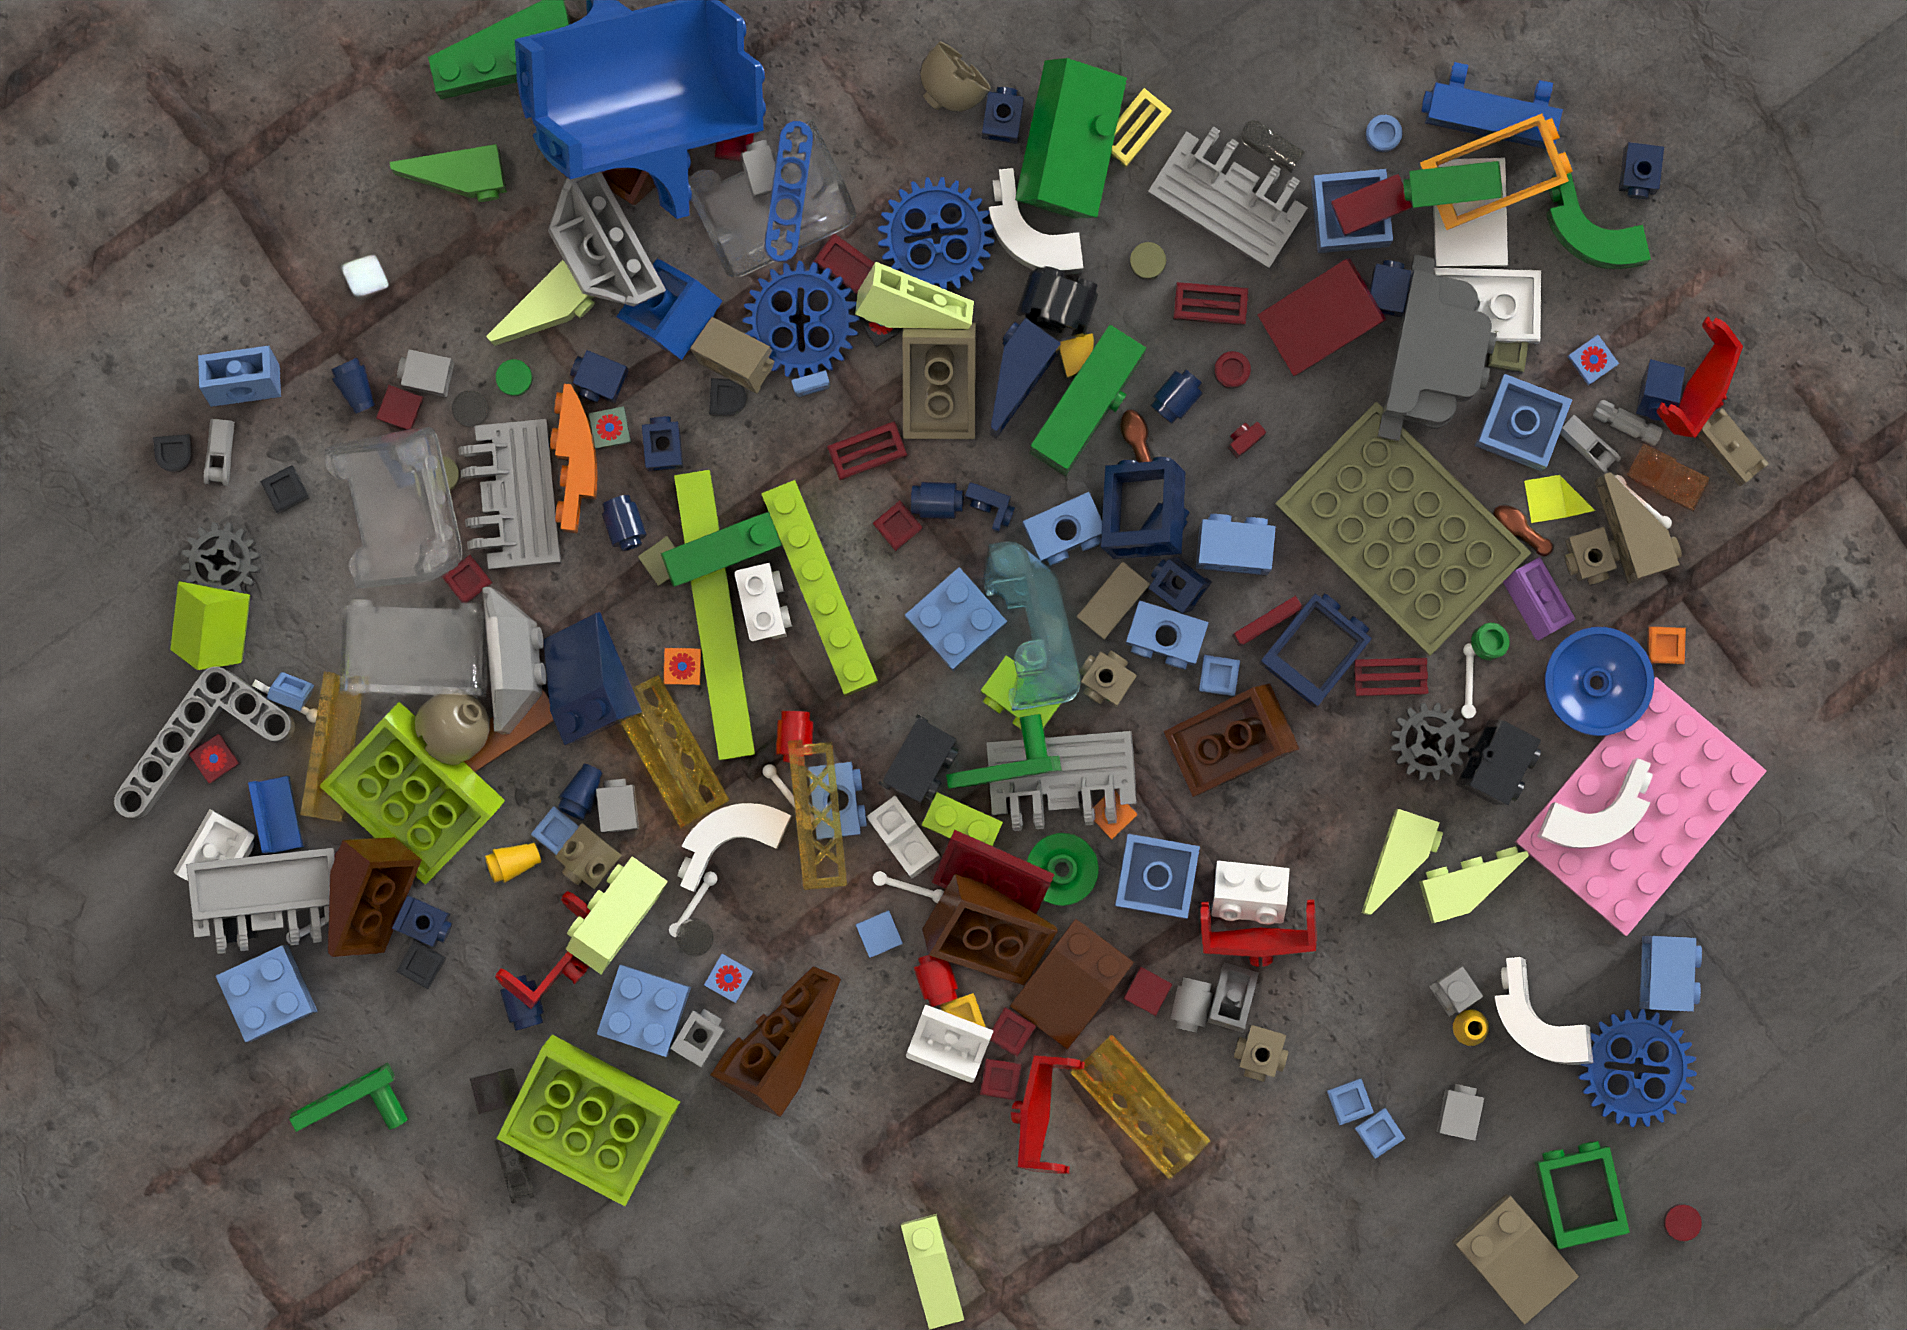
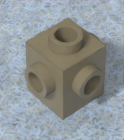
(1597, 544)
(1115, 666)
(587, 857)
(1271, 1042)

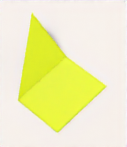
(1553, 499)

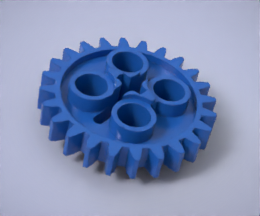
(930, 203)
(833, 318)
(1633, 1100)

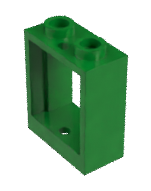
(1454, 184)
(1590, 1232)

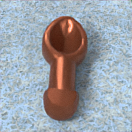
(1135, 434)
(1517, 524)

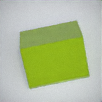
(209, 625)

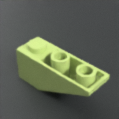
(1462, 890)

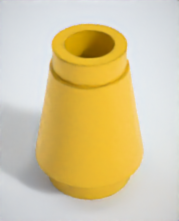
(511, 861)
(1461, 1024)

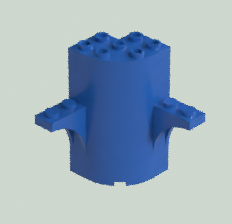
(640, 90)

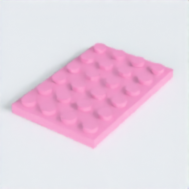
(1691, 793)

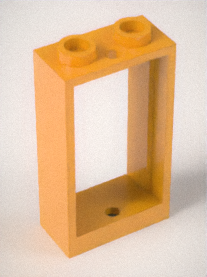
(1560, 163)

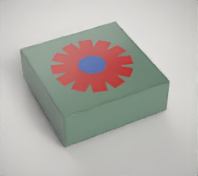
(609, 428)

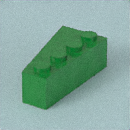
(489, 55)

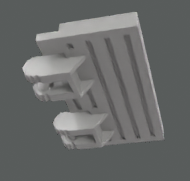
(1226, 202)
(520, 494)
(1087, 765)
(261, 889)

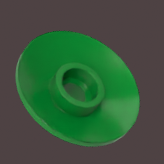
(1081, 863)

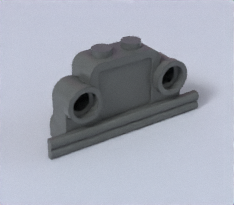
(1436, 351)

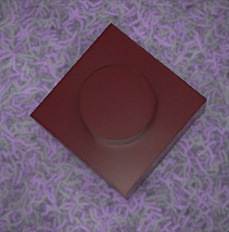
(1245, 438)

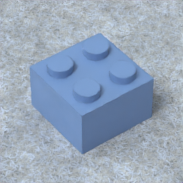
(1328, 230)
(1523, 422)
(1235, 545)
(956, 619)
(1157, 876)
(1669, 973)
(266, 993)
(643, 1010)

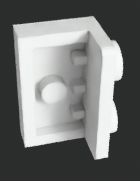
(760, 602)
(216, 840)
(1250, 892)
(949, 1043)

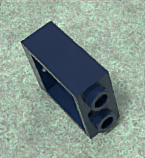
(1143, 542)
(1294, 680)

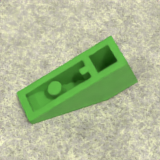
(464, 172)

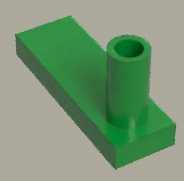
(1036, 760)
(373, 1083)

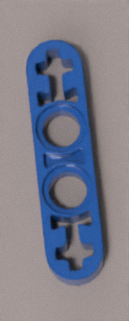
(792, 192)

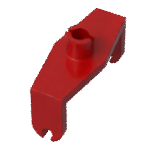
(1708, 383)
(1259, 941)
(569, 964)
(1035, 1113)

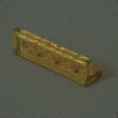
(331, 744)
(663, 755)
(803, 818)
(1145, 1103)

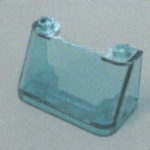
(1048, 664)

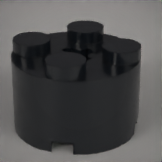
(1057, 301)

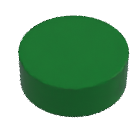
(514, 377)
(1490, 641)

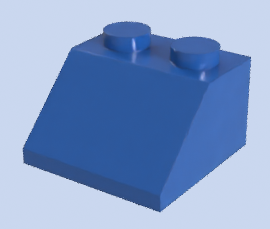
(675, 316)

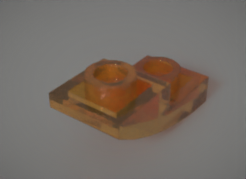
(1668, 477)

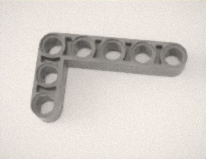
(194, 732)

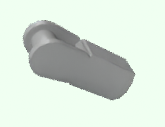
(1584, 439)
(219, 445)

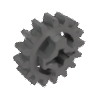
(223, 544)
(1438, 756)

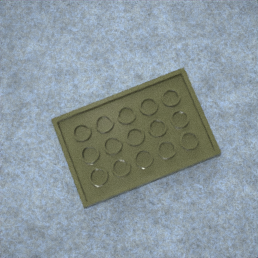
(1403, 530)

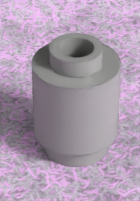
(1192, 1004)

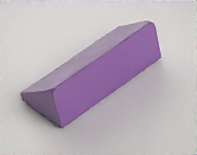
(1538, 599)

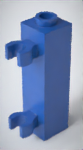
(1486, 113)

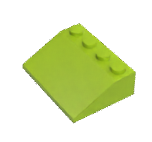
(410, 795)
(588, 1120)

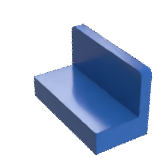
(275, 815)

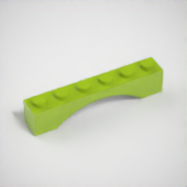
(820, 588)

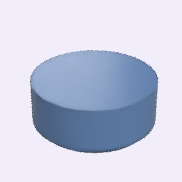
(1383, 133)

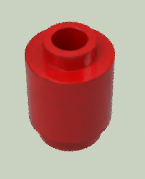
(793, 726)
(936, 980)

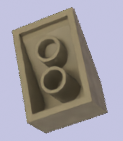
(939, 383)
(1639, 537)
(1515, 1258)

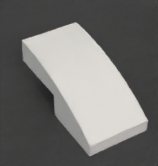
(903, 837)

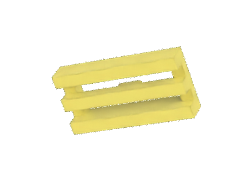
(1154, 103)

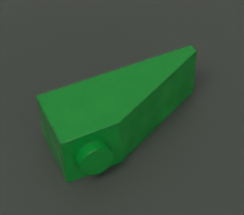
(721, 549)

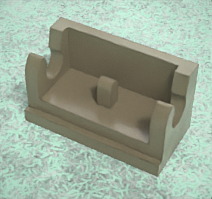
(733, 354)
(1731, 447)

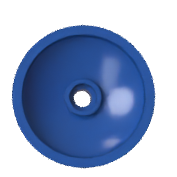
(1624, 675)

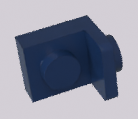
(986, 499)

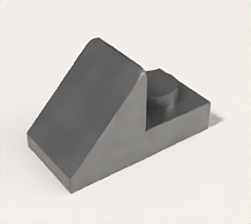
(1233, 997)

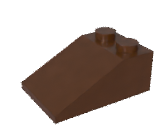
(1231, 739)
(367, 894)
(986, 931)
(1071, 983)

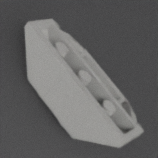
(601, 244)
(513, 660)

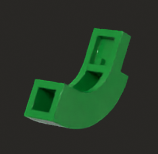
(1590, 243)

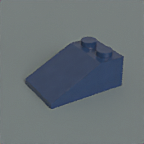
(1024, 361)
(586, 681)

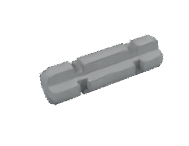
(1627, 422)

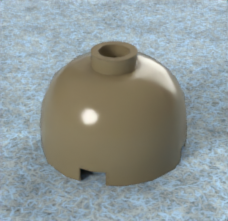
(951, 80)
(453, 727)

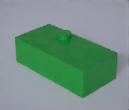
(1071, 138)
(1088, 400)

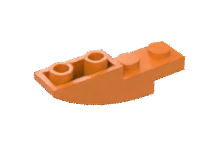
(574, 443)

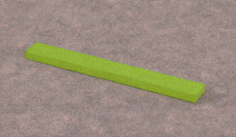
(716, 624)

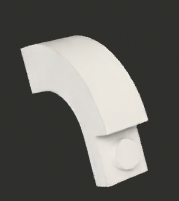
(1023, 242)
(725, 824)
(1583, 830)
(1556, 1044)

